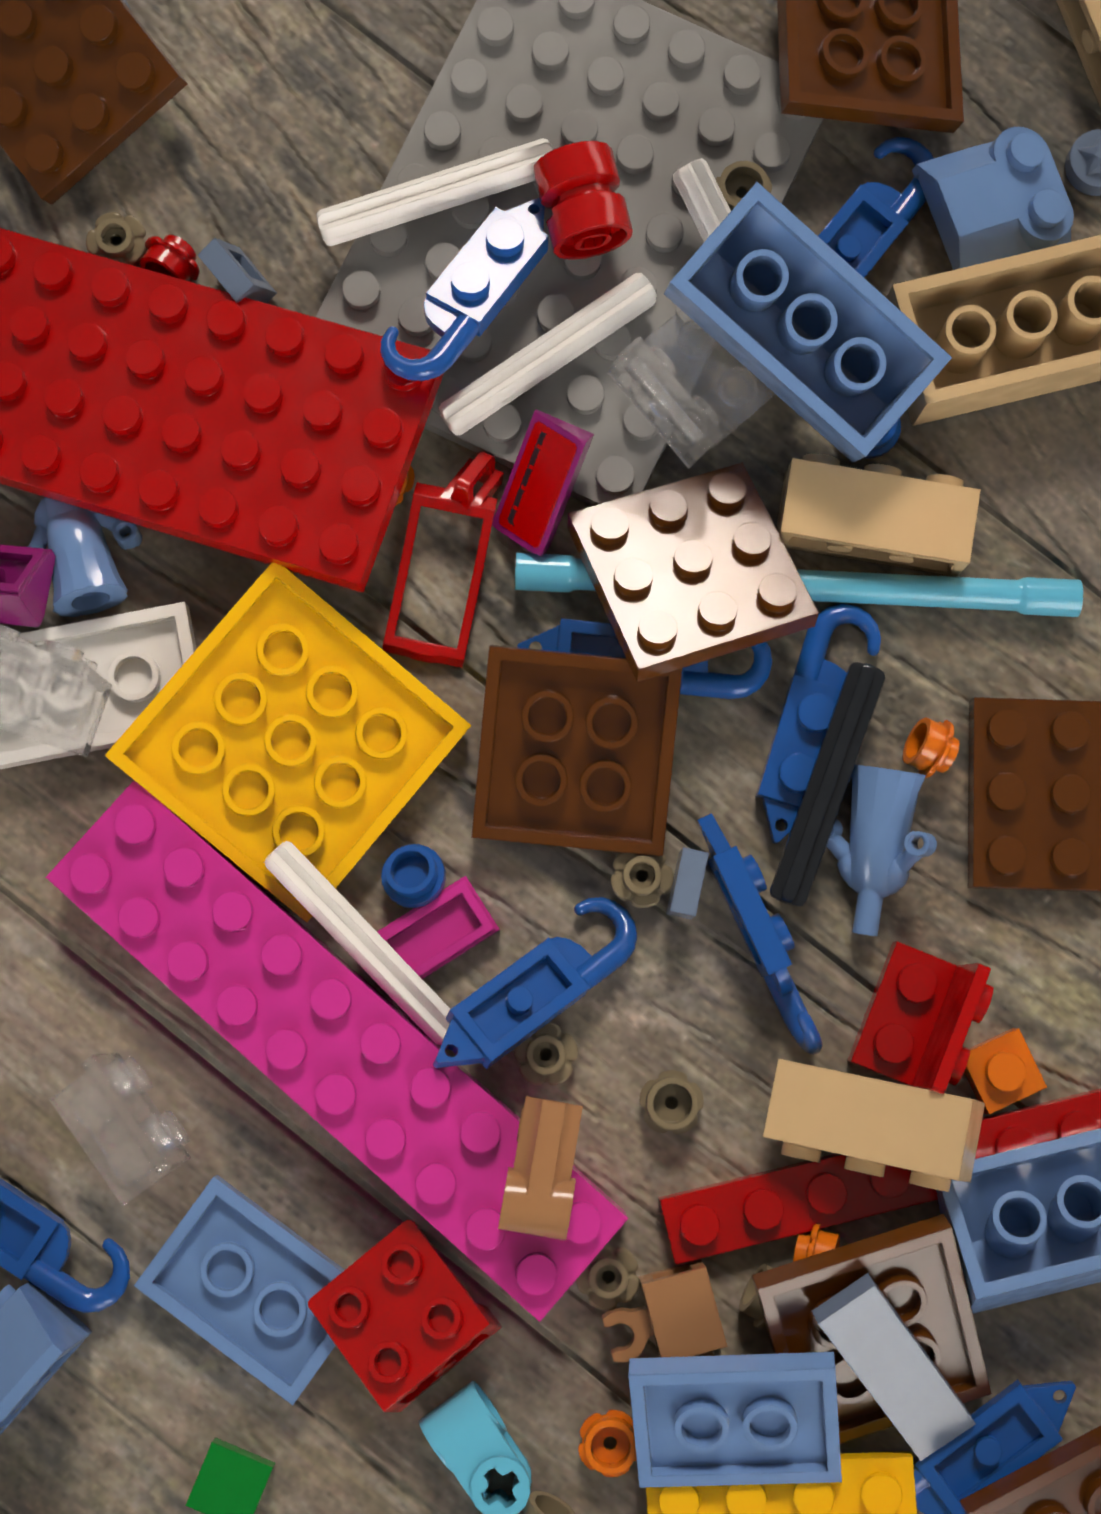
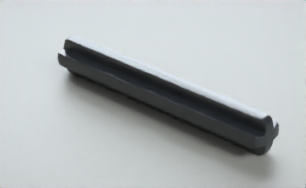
(827, 784)

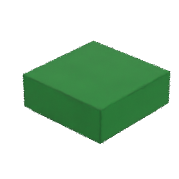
(230, 1480)

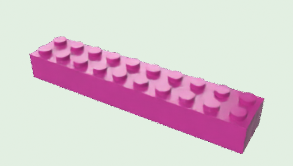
(324, 1039)

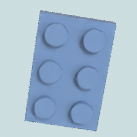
(245, 1287)
(735, 1419)

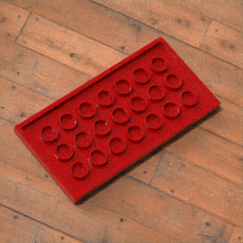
(201, 411)

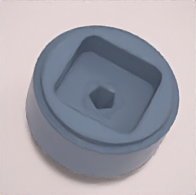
(1084, 163)

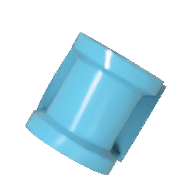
(471, 1442)

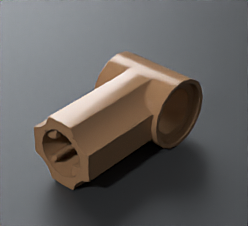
(540, 1183)

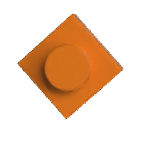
(1003, 1071)

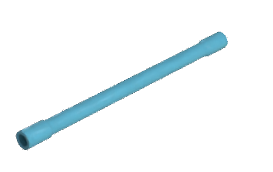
(1023, 595)

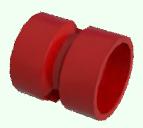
(580, 190)

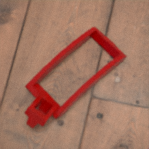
(458, 499)

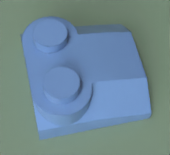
(997, 198)

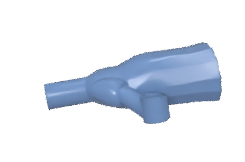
(84, 569)
(880, 840)

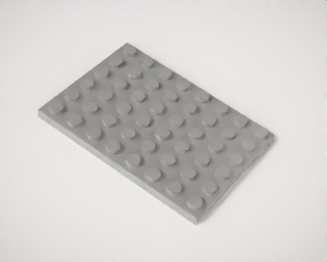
(571, 76)

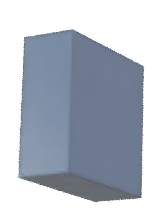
(236, 272)
(687, 883)

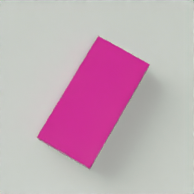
(441, 930)

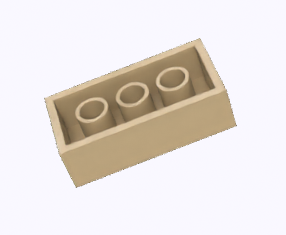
(1009, 326)

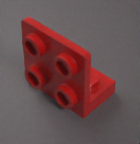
(921, 1019)
(401, 1317)

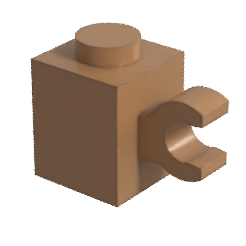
(677, 1312)

